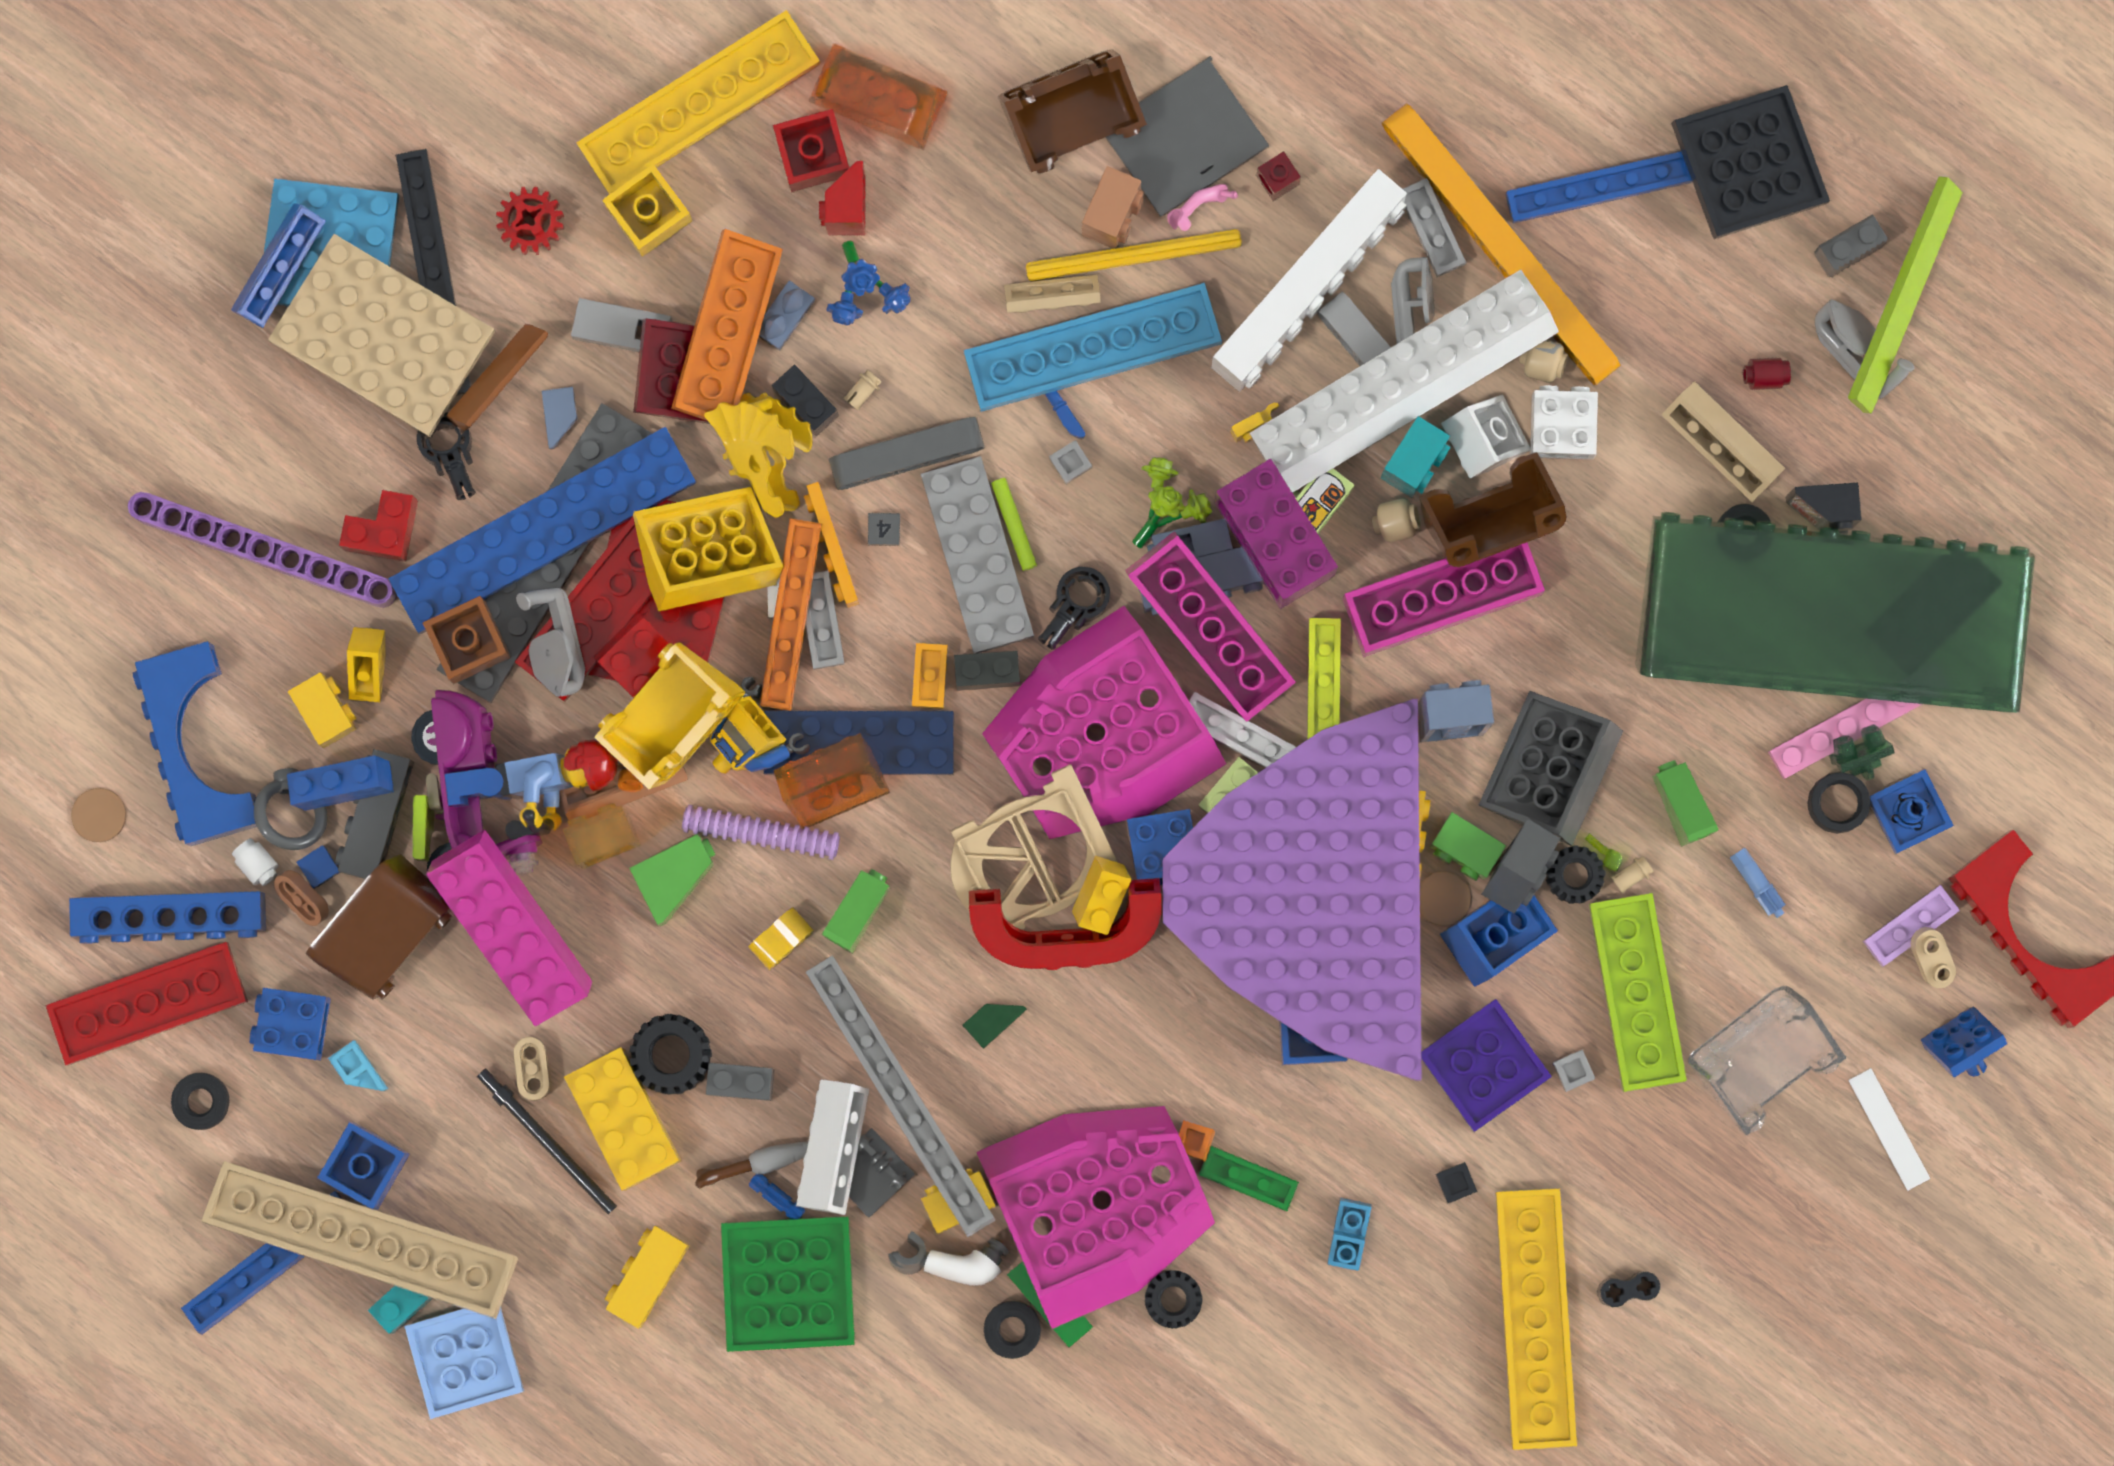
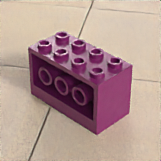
(1275, 533)

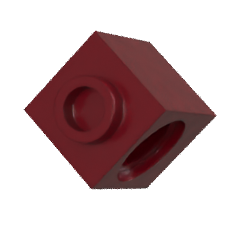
(1278, 176)

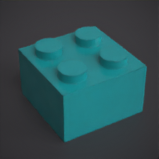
(1415, 456)

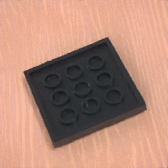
(1750, 162)

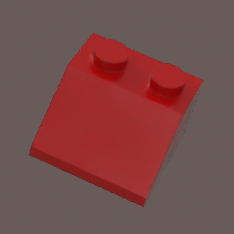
(845, 203)

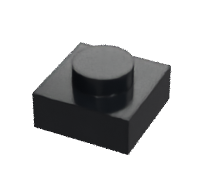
(1456, 1183)

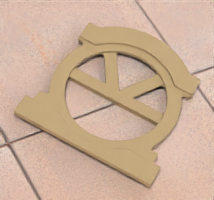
(970, 848)

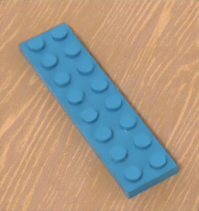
(1092, 347)

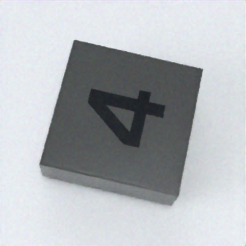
(883, 529)

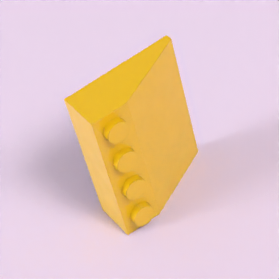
(706, 548)

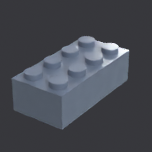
(1455, 711)

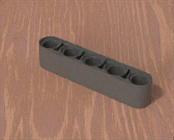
(906, 453)

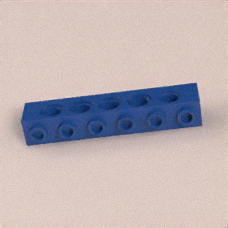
(86, 911)

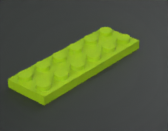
(1637, 992)

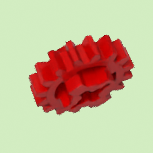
(539, 213)

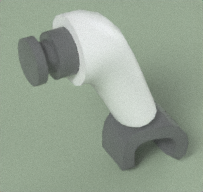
(970, 1269)

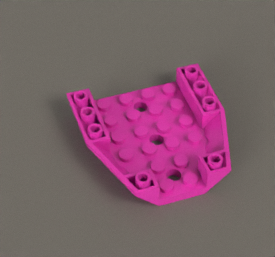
(1099, 680)
(1094, 1252)

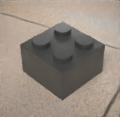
(1522, 867)

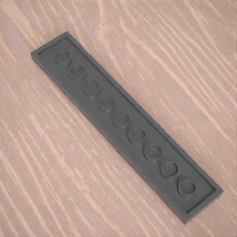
(602, 438)

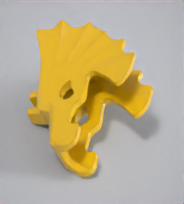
(748, 433)

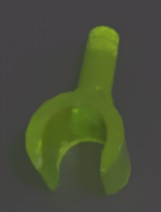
(1612, 858)

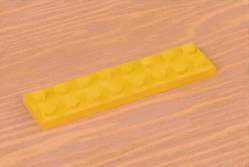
(699, 102)
(1536, 1319)

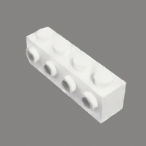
(832, 1147)

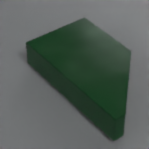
(992, 1021)

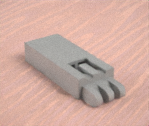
(610, 324)

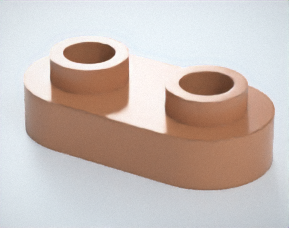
(301, 897)

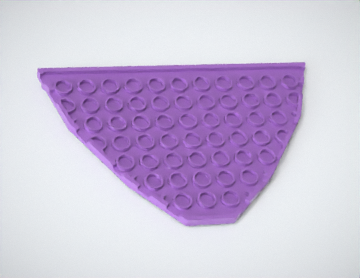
(1312, 890)

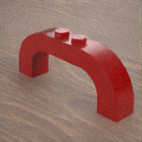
(1068, 946)

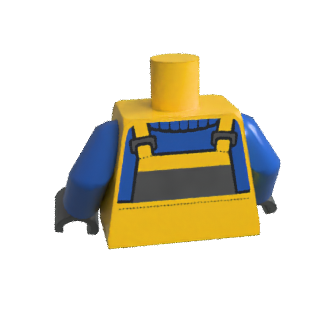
(749, 738)

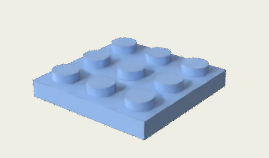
(463, 1360)

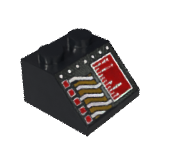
(1828, 505)

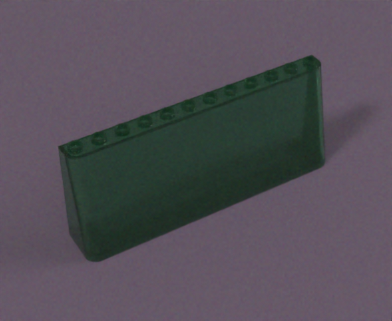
(1835, 613)

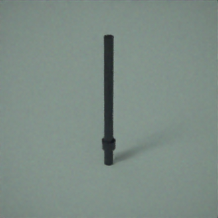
(504, 1096)

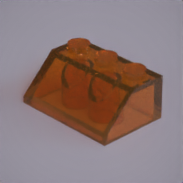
(831, 781)

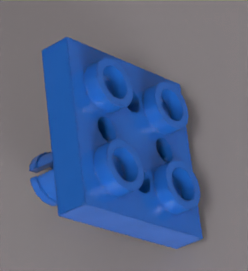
(1914, 809)
(1964, 1043)

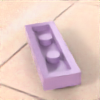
(1897, 934)

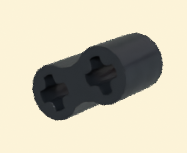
(1628, 1289)

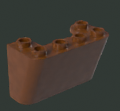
(1496, 518)

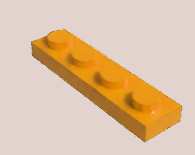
(834, 559)

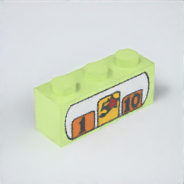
(1323, 497)

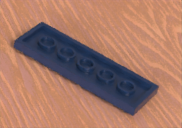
(899, 739)

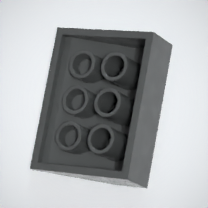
(1551, 766)

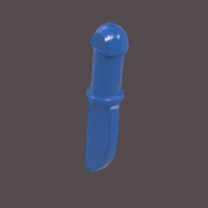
(1065, 415)

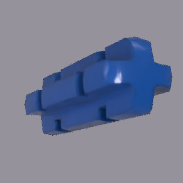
(776, 1197)

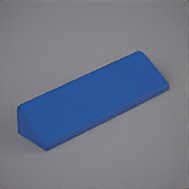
(278, 265)

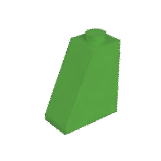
(1684, 803)
(673, 875)
(857, 910)

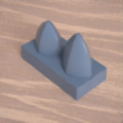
(785, 315)

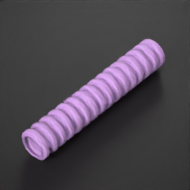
(760, 832)

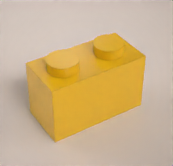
(323, 710)
(1101, 895)

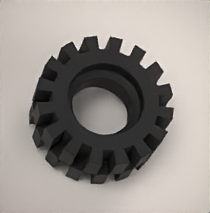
(1594, 869)
(1187, 1313)

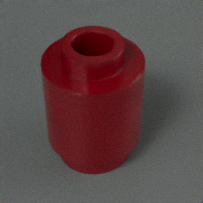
(1767, 373)

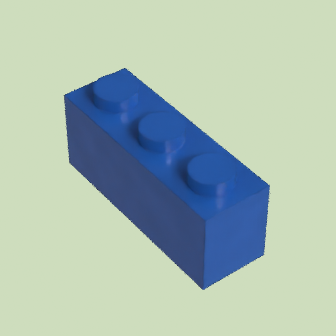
(340, 783)

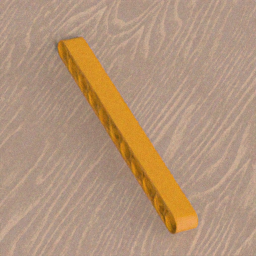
(1498, 239)

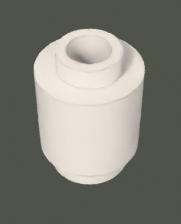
(255, 862)

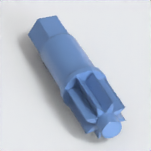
(1759, 884)

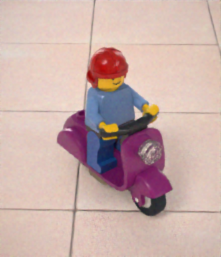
(460, 743)

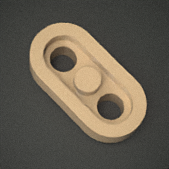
(1934, 959)
(530, 1069)

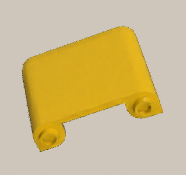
(669, 716)

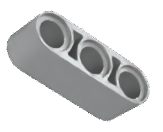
(1352, 329)

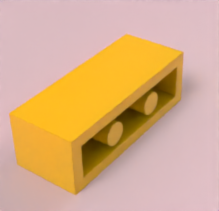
(646, 1276)

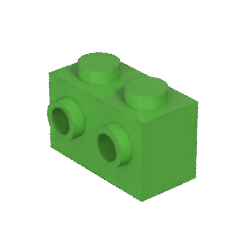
(1467, 846)

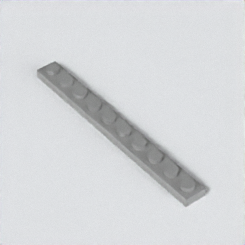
(900, 1096)

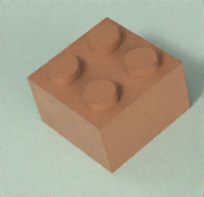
(1111, 208)

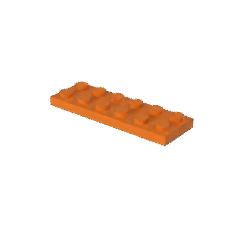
(727, 324)

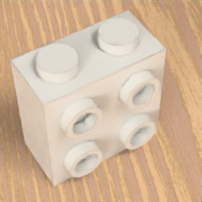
(1564, 423)

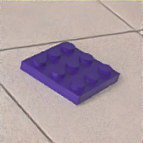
(1484, 1065)

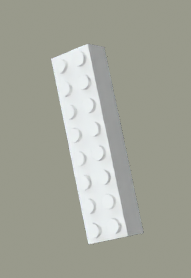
(1308, 281)

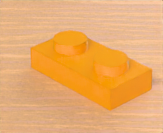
(929, 675)

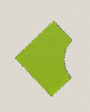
(422, 828)

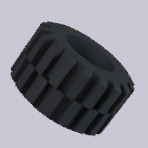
(643, 1046)

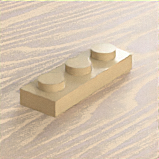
(1052, 293)

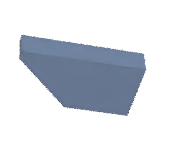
(559, 413)

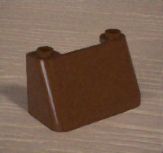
(1072, 109)
(380, 927)

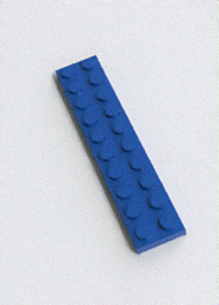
(544, 528)

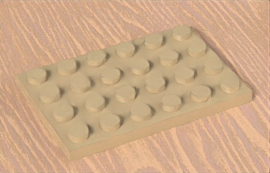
(381, 335)

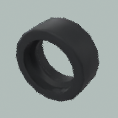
(1853, 783)

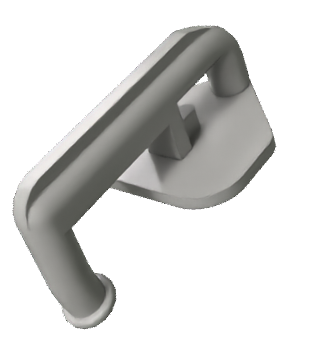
(1402, 299)
(1850, 341)
(555, 654)

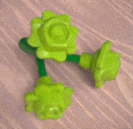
(1168, 502)

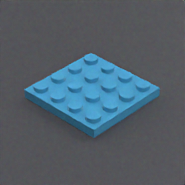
(353, 214)

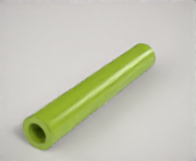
(1014, 524)

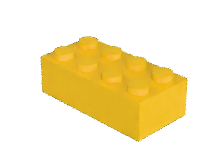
(622, 1119)

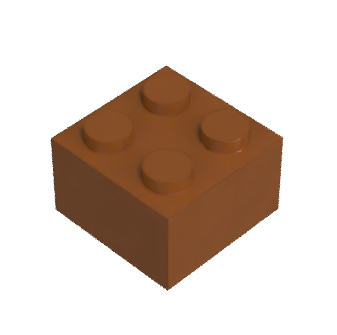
(466, 640)

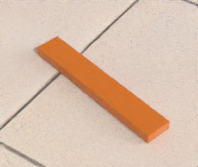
(790, 614)

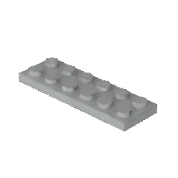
(977, 555)

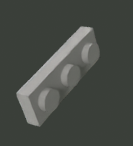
(1432, 228)
(823, 624)

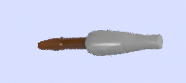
(759, 1162)

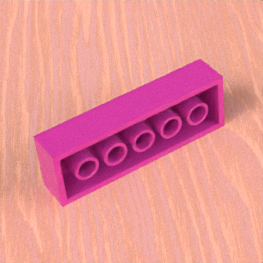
(1439, 598)
(1210, 626)
(509, 928)

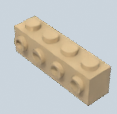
(1723, 441)

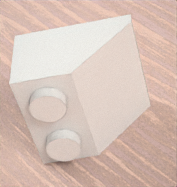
(1485, 436)

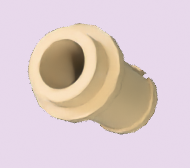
(862, 389)
(1632, 874)

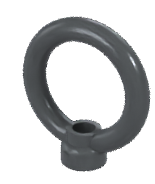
(280, 785)

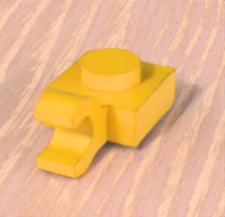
(1242, 429)

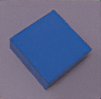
(318, 867)

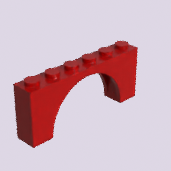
(1986, 887)

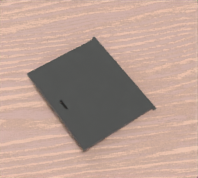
(1190, 138)

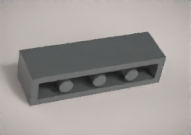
(374, 822)

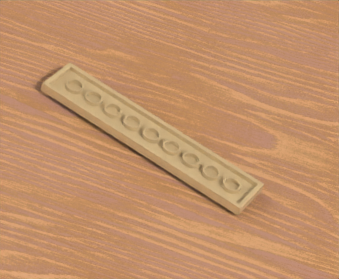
(360, 1239)

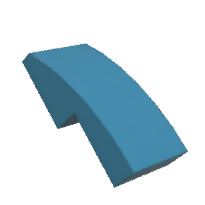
(1349, 1234)

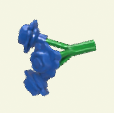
(861, 278)

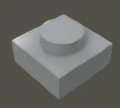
(1070, 462)
(1573, 1070)

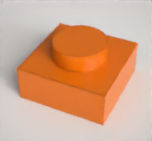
(1196, 1140)

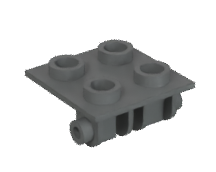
(876, 1173)

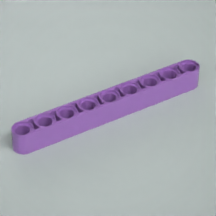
(251, 539)

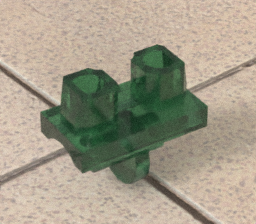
(1863, 756)

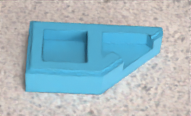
(356, 1068)

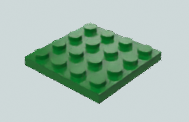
(787, 1284)

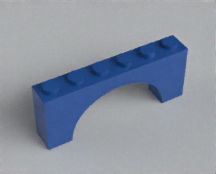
(168, 686)

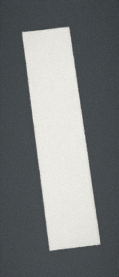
(1889, 1129)

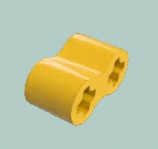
(781, 938)

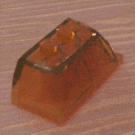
(878, 96)

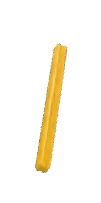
(1133, 255)

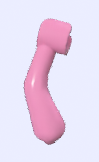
(1216, 193)

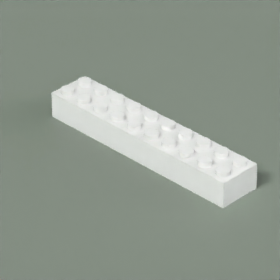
(1406, 381)

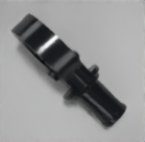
(455, 468)
(1063, 620)

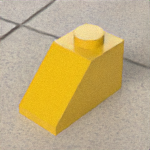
(366, 664)

